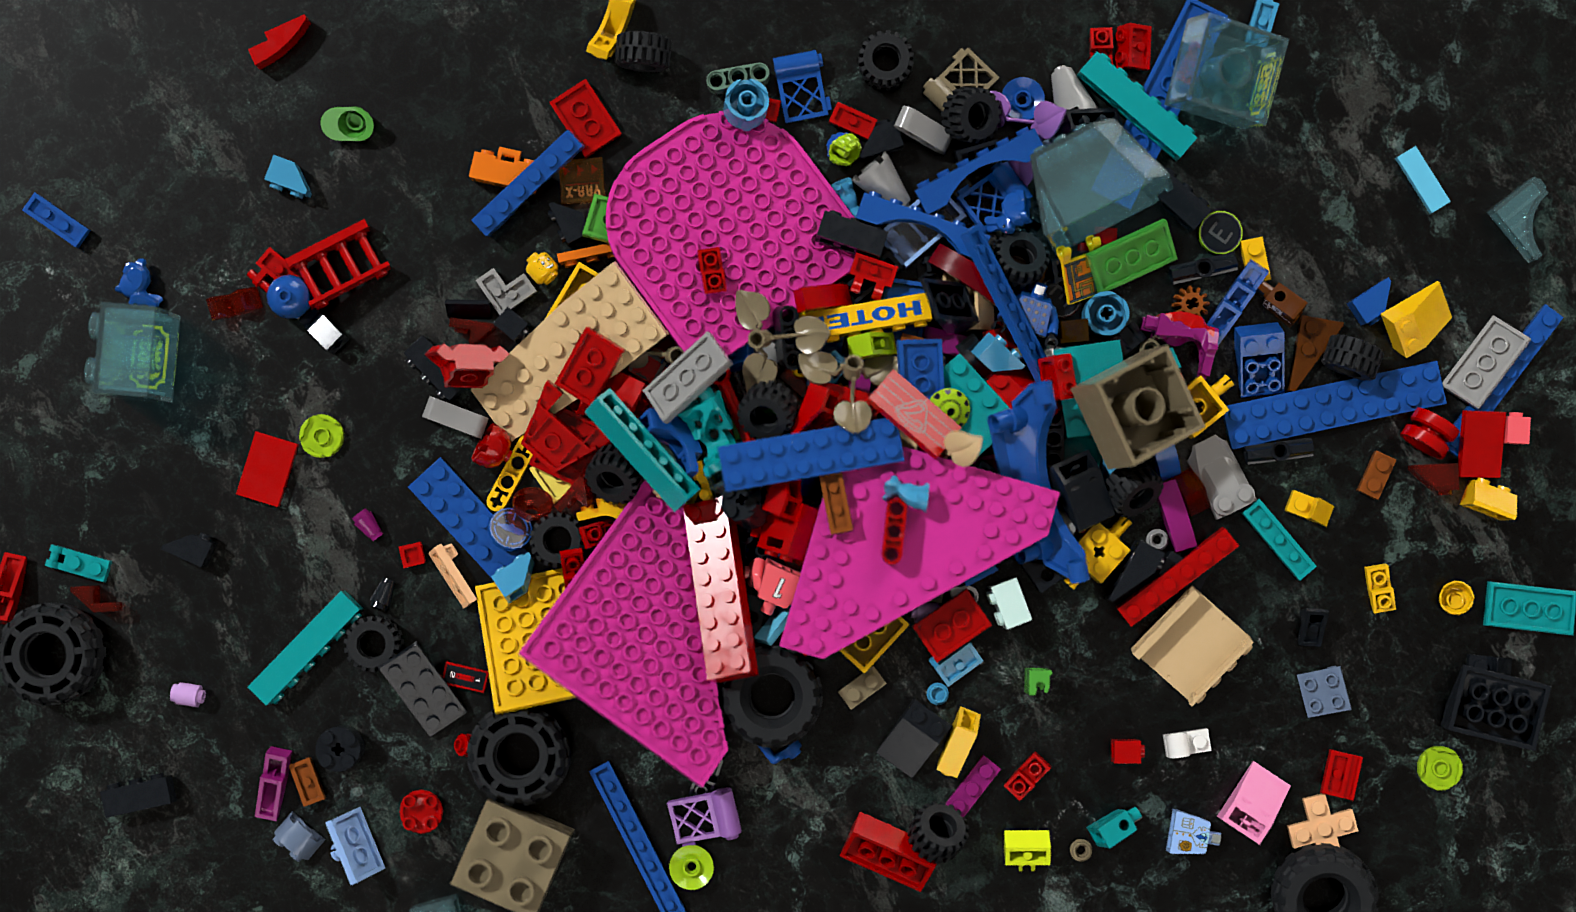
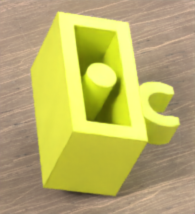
(1027, 848)

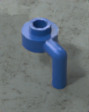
(790, 751)

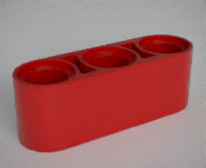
(900, 522)

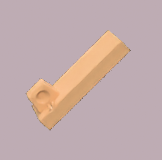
(442, 557)

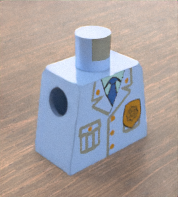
(1190, 834)

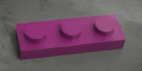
(973, 785)

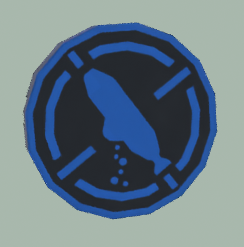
(509, 530)

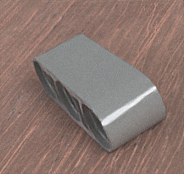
(923, 129)
(455, 417)

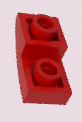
(1101, 41)
(711, 270)
(593, 533)
(571, 563)
(1027, 776)

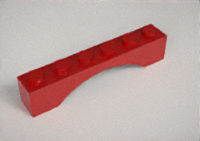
(816, 410)
(1178, 576)

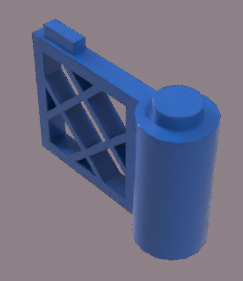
(800, 67)
(1003, 181)

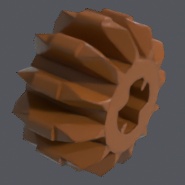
(1190, 295)

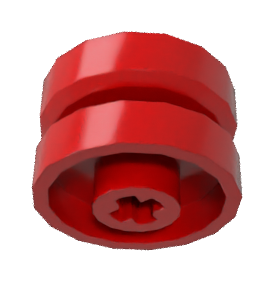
(1429, 433)

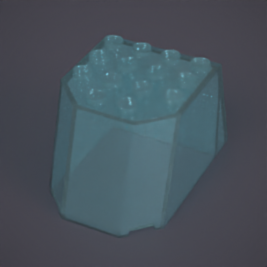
(1093, 181)

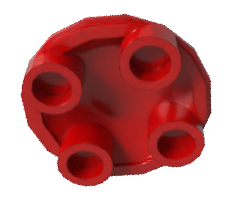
(421, 811)

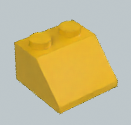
(1490, 500)

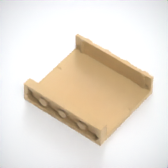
(1193, 645)

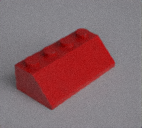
(886, 852)

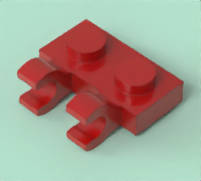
(874, 271)

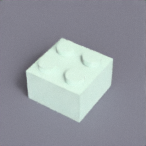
(1009, 603)

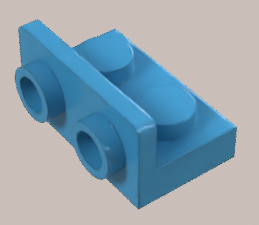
(957, 663)

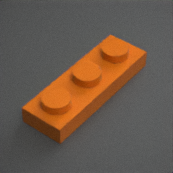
(590, 254)

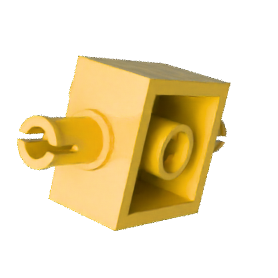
(1208, 399)
(1111, 549)

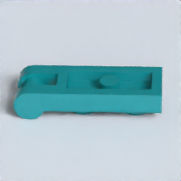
(79, 563)

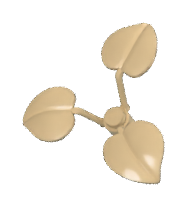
(960, 445)

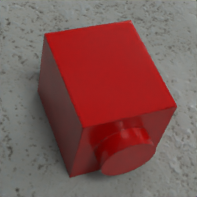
(1127, 751)

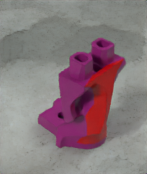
(1183, 327)

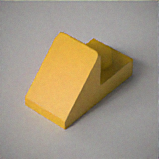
(1309, 508)

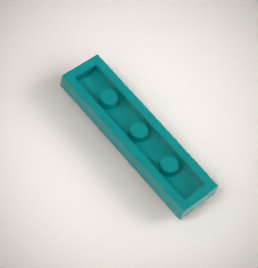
(1278, 539)

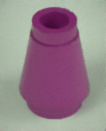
(367, 524)

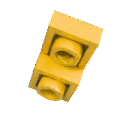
(1379, 588)

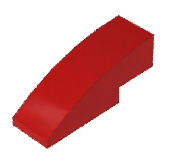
(279, 41)
(822, 297)
(11, 583)

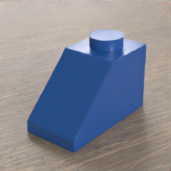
(1371, 303)

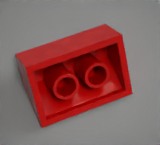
(1011, 383)

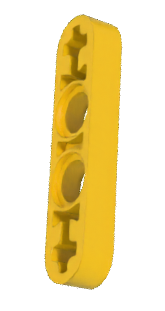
(509, 470)

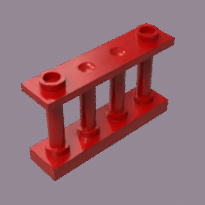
(338, 242)

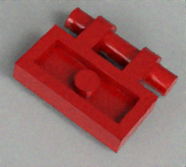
(270, 264)

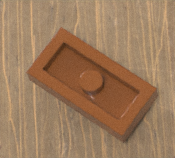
(1376, 475)
(307, 781)

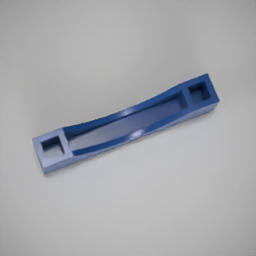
(527, 182)
(937, 193)
(879, 212)

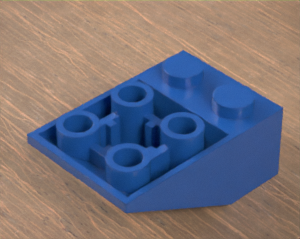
(1259, 359)

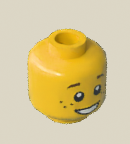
(542, 268)

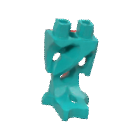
(712, 414)

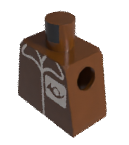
(1287, 309)

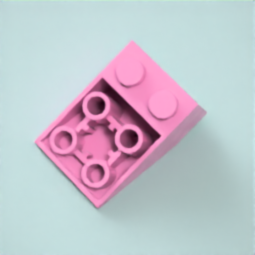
(1255, 802)

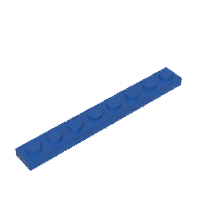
(1004, 298)
(1538, 330)
(636, 838)

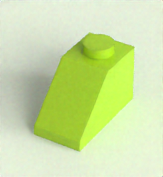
(872, 345)

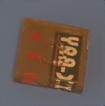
(581, 180)

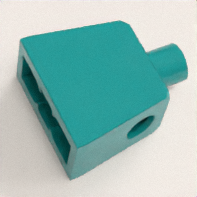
(1108, 831)

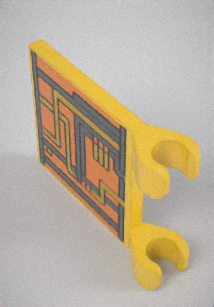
(1077, 272)

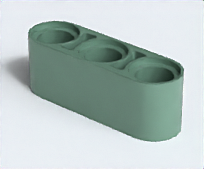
(727, 74)

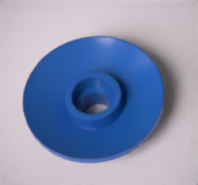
(1027, 89)

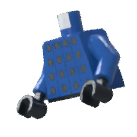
(1039, 312)

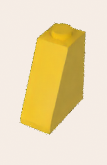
(959, 742)

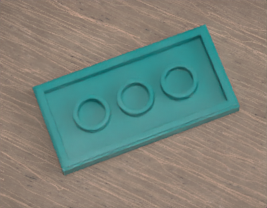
(1530, 608)

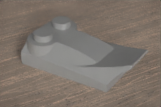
(1221, 476)

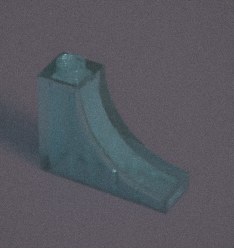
(1516, 214)

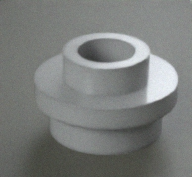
(1163, 536)

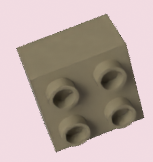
(1138, 407)
(512, 856)

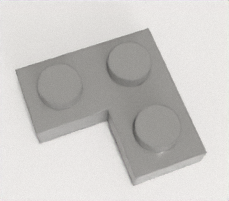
(505, 295)

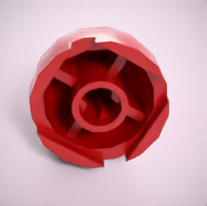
(493, 447)

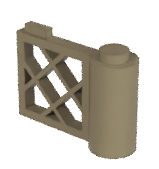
(940, 88)

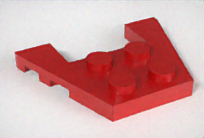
(552, 439)

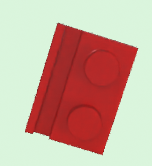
(1341, 774)

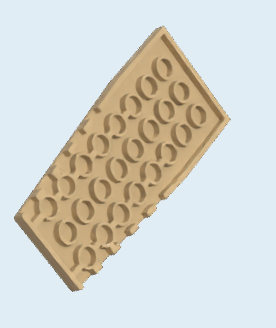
(606, 305)

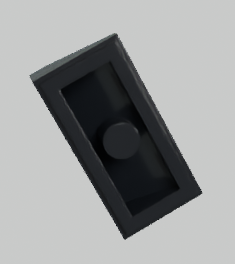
(468, 309)

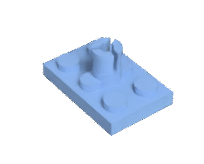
(354, 846)

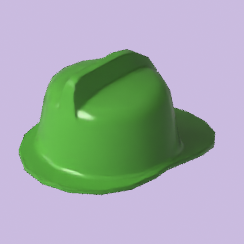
(347, 124)

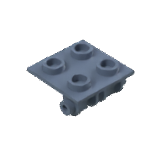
(1324, 691)

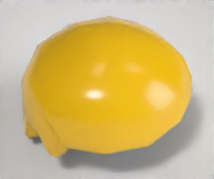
(1456, 597)

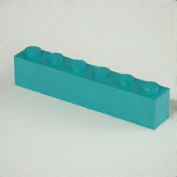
(1137, 106)
(642, 450)
(305, 648)

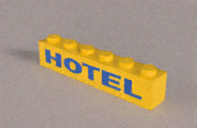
(875, 316)

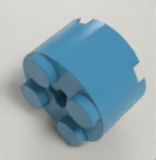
(738, 111)
(1112, 304)

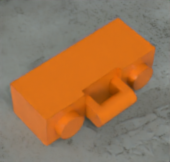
(495, 171)

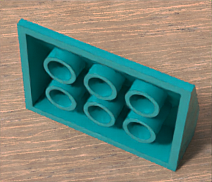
(1087, 362)
(981, 397)

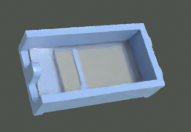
(912, 240)

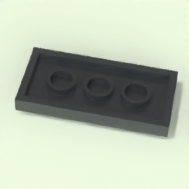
(423, 689)

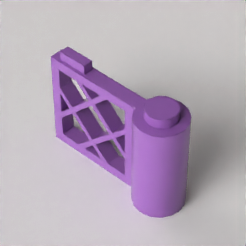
(722, 812)

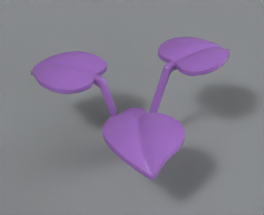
(1047, 122)

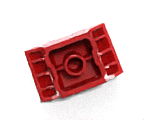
(466, 363)

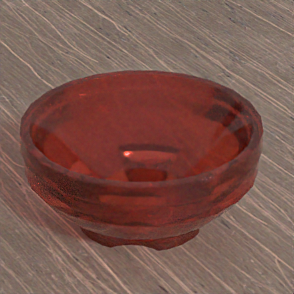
(534, 499)

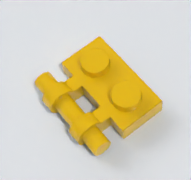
(705, 493)

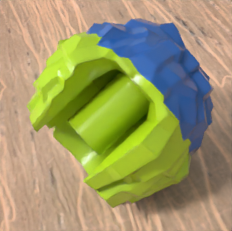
(843, 148)

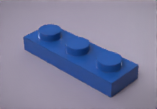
(56, 220)

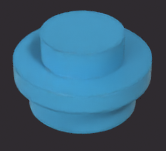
(937, 693)

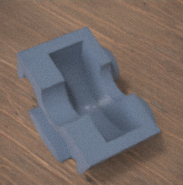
(297, 837)

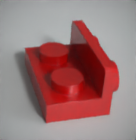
(1133, 46)
(1061, 373)

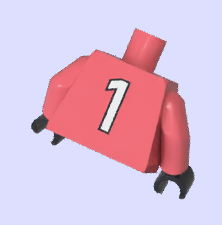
(773, 582)

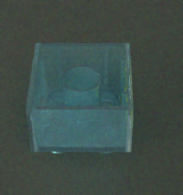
(1226, 71)
(133, 352)

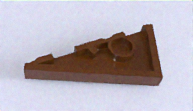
(1310, 344)

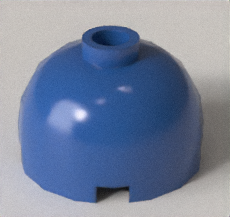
(289, 296)

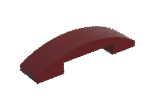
(961, 269)

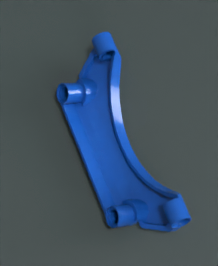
(1020, 453)

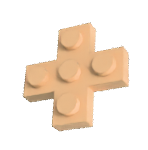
(1321, 824)

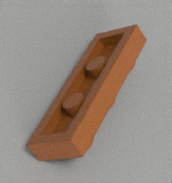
(836, 503)

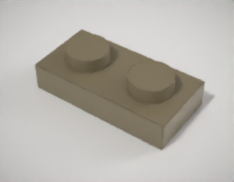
(862, 687)

